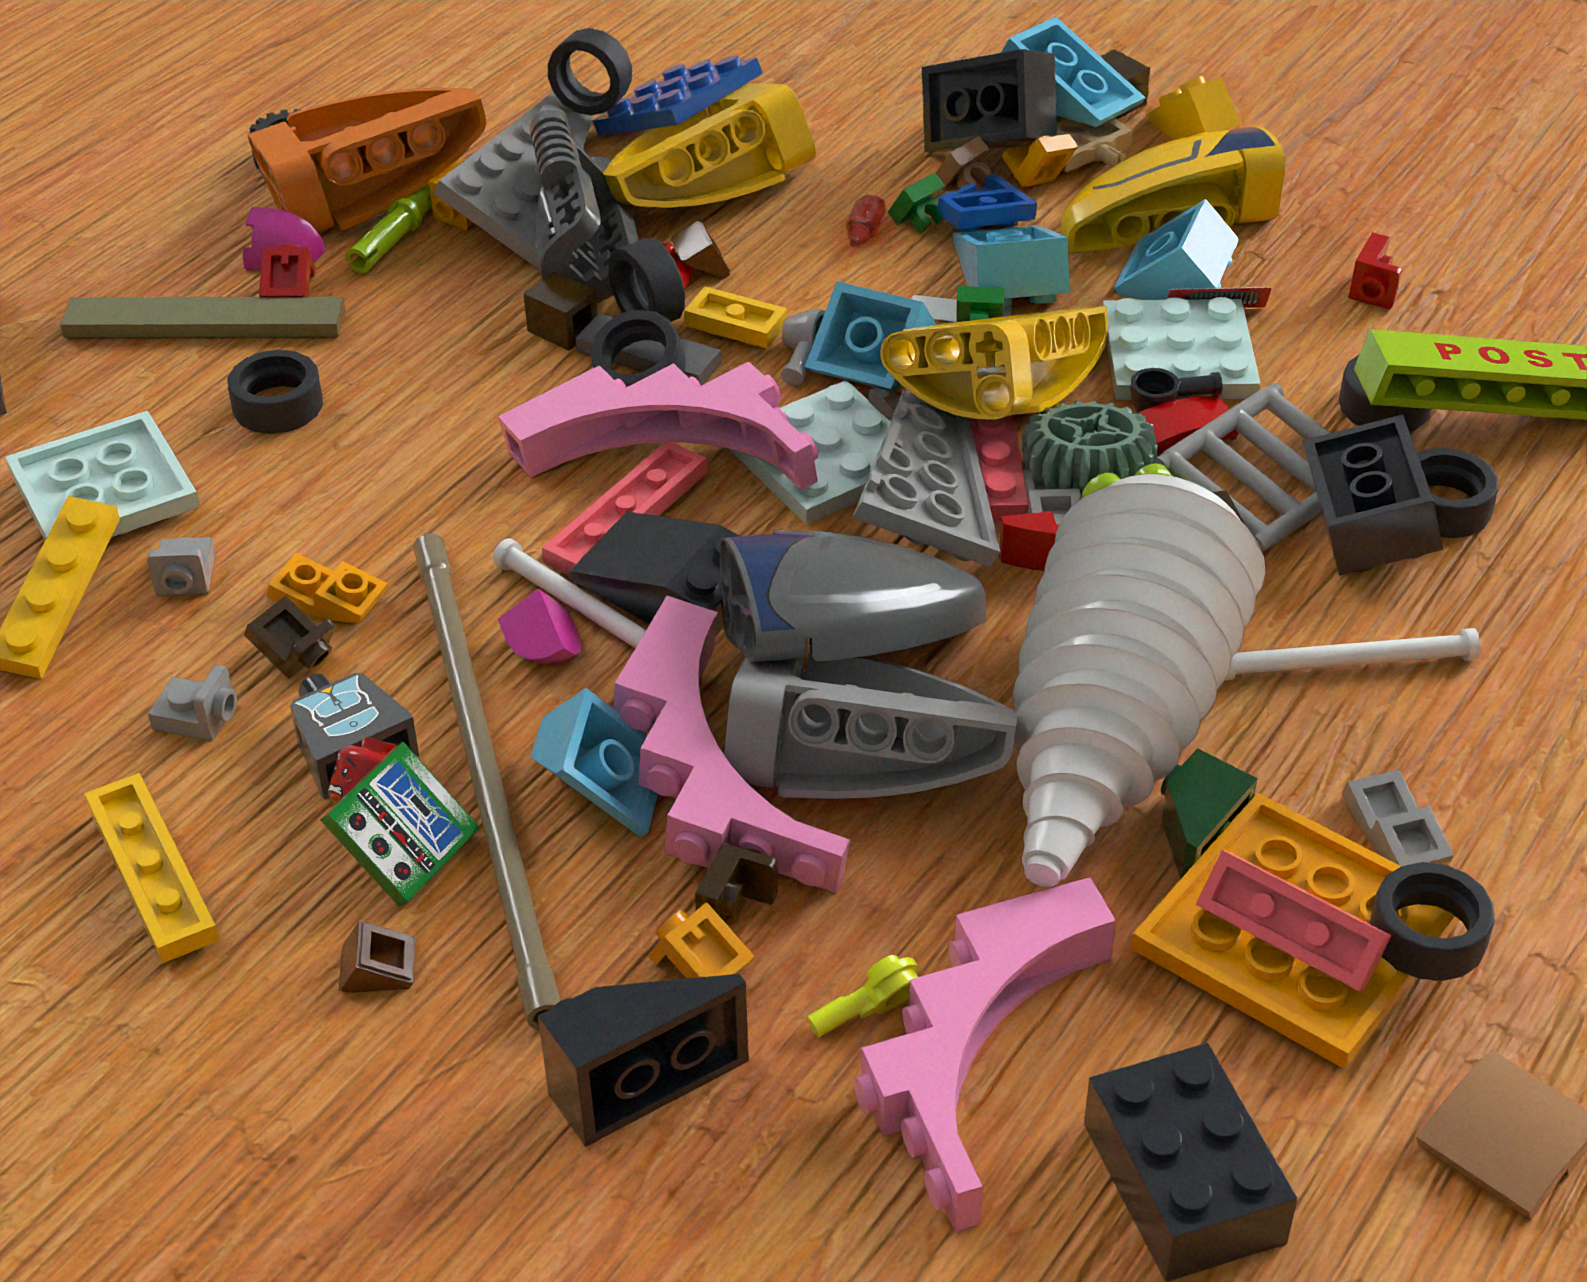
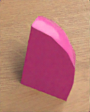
(276, 228)
(541, 630)

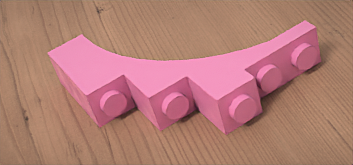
(603, 414)
(683, 761)
(997, 963)

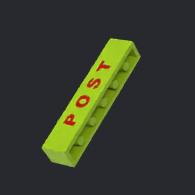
(1474, 374)

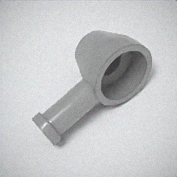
(799, 334)

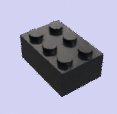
(1188, 1162)

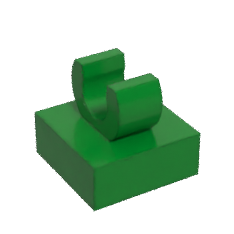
(916, 201)
(979, 303)

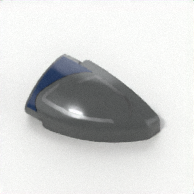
(842, 594)

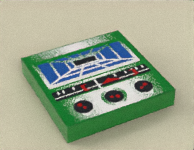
(400, 824)

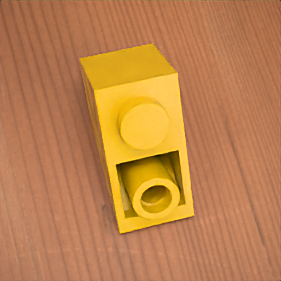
(1195, 109)

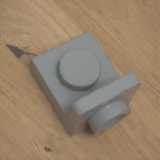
(182, 566)
(194, 706)

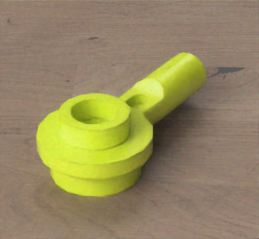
(884, 991)

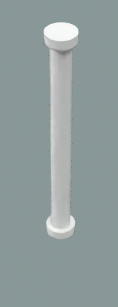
(510, 556)
(1464, 645)

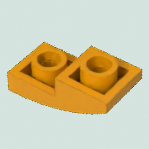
(318, 591)

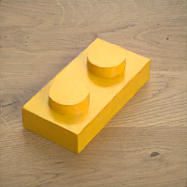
(735, 317)

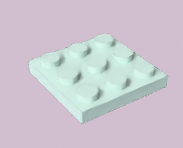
(1184, 339)
(847, 442)
(111, 465)

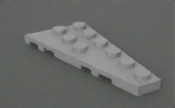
(503, 182)
(930, 483)

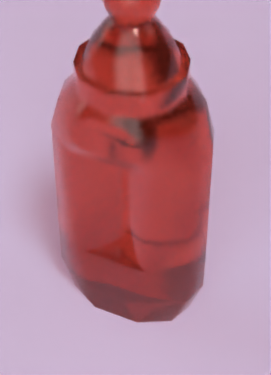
(865, 219)

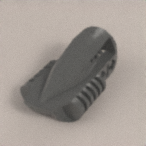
(576, 211)

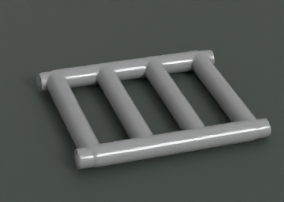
(1241, 419)

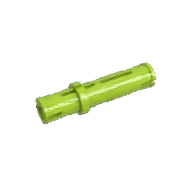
(401, 218)

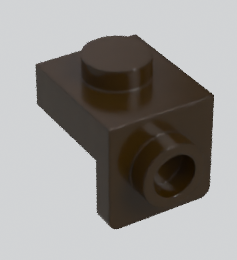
(290, 637)

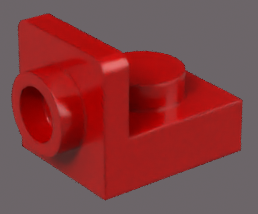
(286, 271)
(1374, 276)

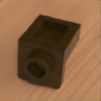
(736, 876)

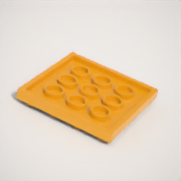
(1257, 975)

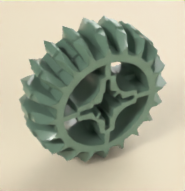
(1085, 440)

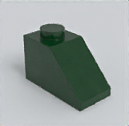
(1201, 803)

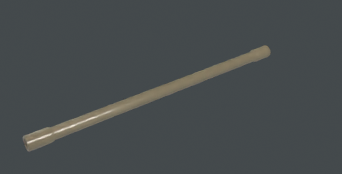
(535, 976)

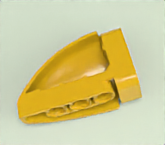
(707, 159)

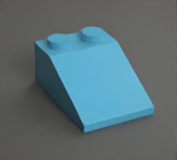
(1084, 82)
(1020, 259)

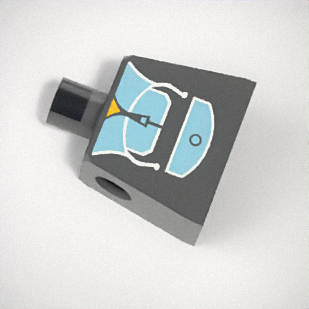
(341, 715)

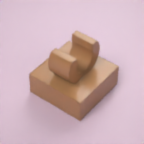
(964, 164)

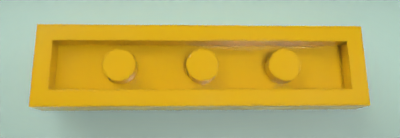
(55, 586)
(151, 868)

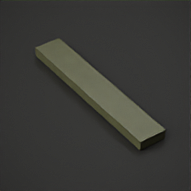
(203, 317)

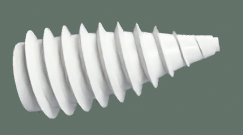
(1124, 654)

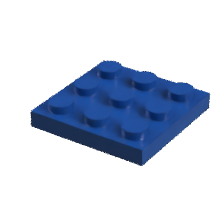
(677, 95)

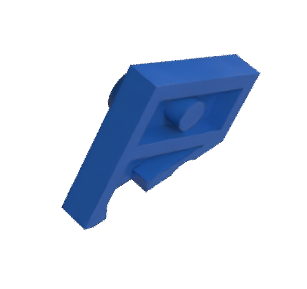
(992, 205)

